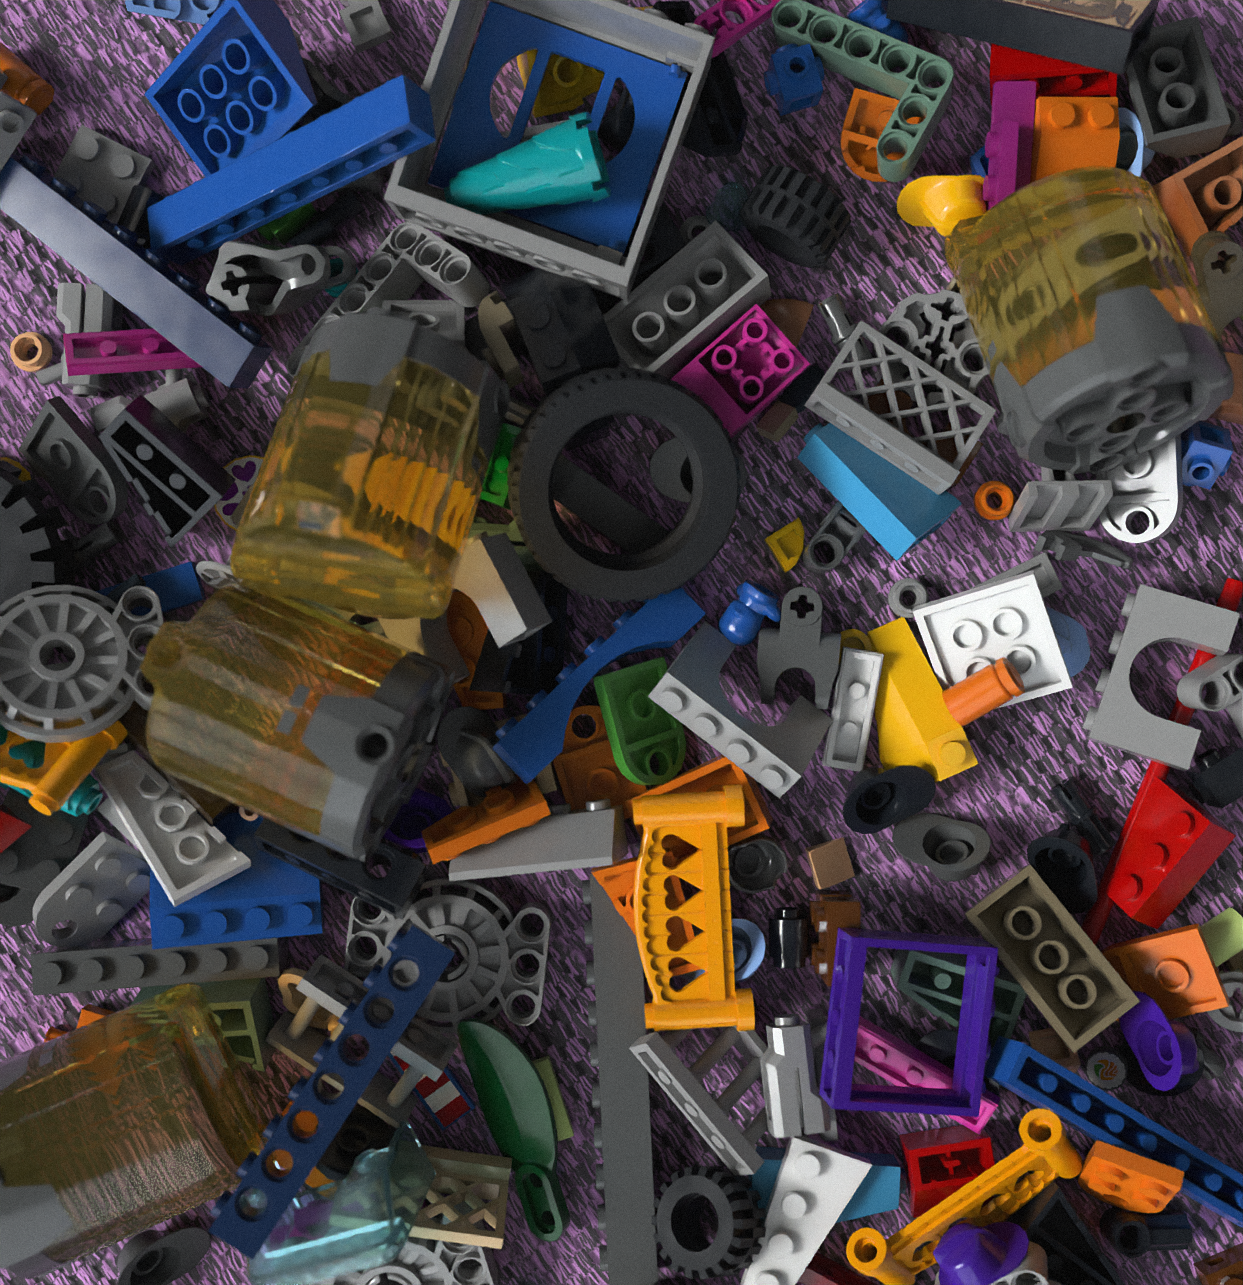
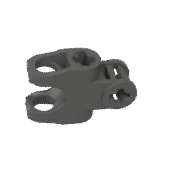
(1219, 280)
(798, 646)

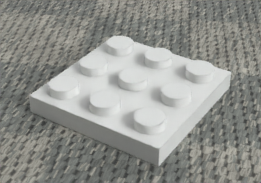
(993, 623)

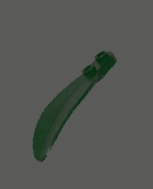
(519, 1120)

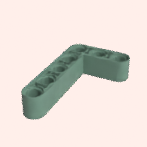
(875, 72)

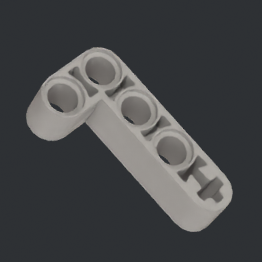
(1221, 684)

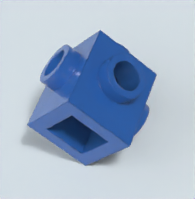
(794, 78)
(1205, 454)

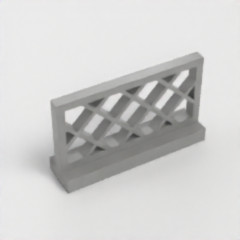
(889, 439)

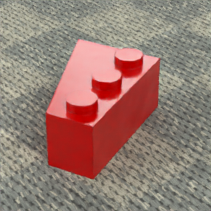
(1051, 75)
(1165, 854)

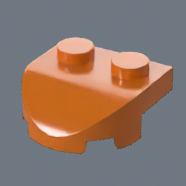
(861, 129)

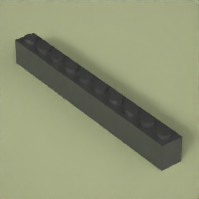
(621, 1094)

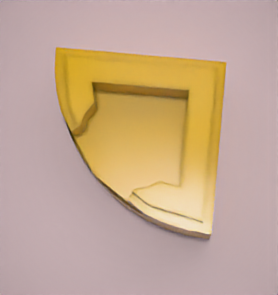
(787, 544)

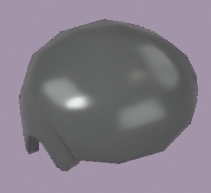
(756, 863)

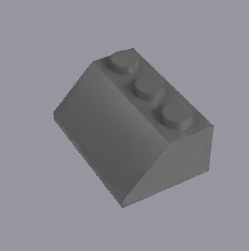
(1177, 91)

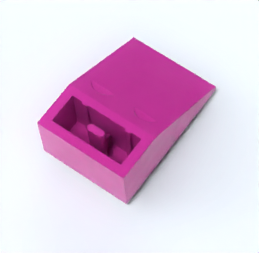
(743, 369)

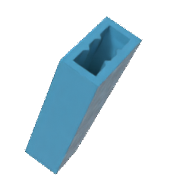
(877, 493)
(875, 1194)

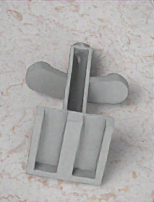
(1057, 500)

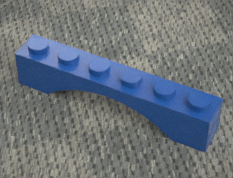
(540, 735)

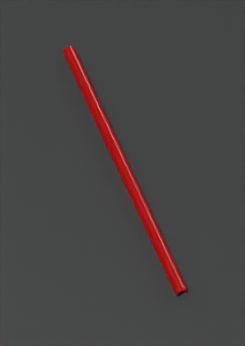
(1099, 913)

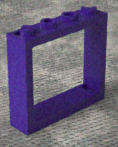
(843, 1019)

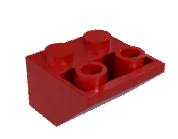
(943, 1162)

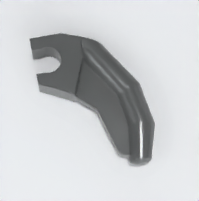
(1071, 546)

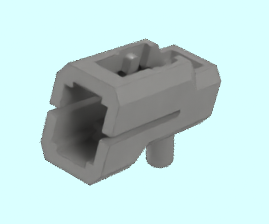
(83, 313)
(177, 399)
(790, 1078)

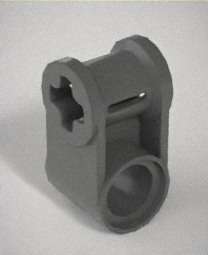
(839, 533)

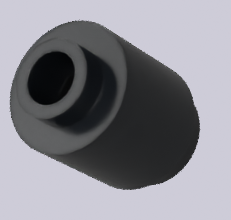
(788, 938)

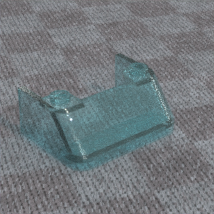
(347, 1221)

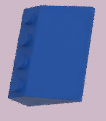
(234, 85)
(252, 905)

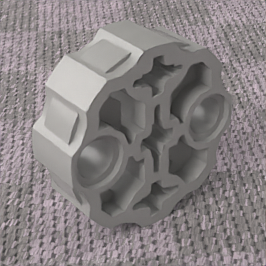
(909, 323)

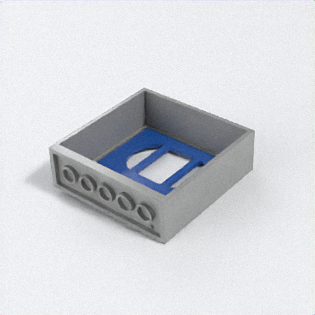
(603, 34)

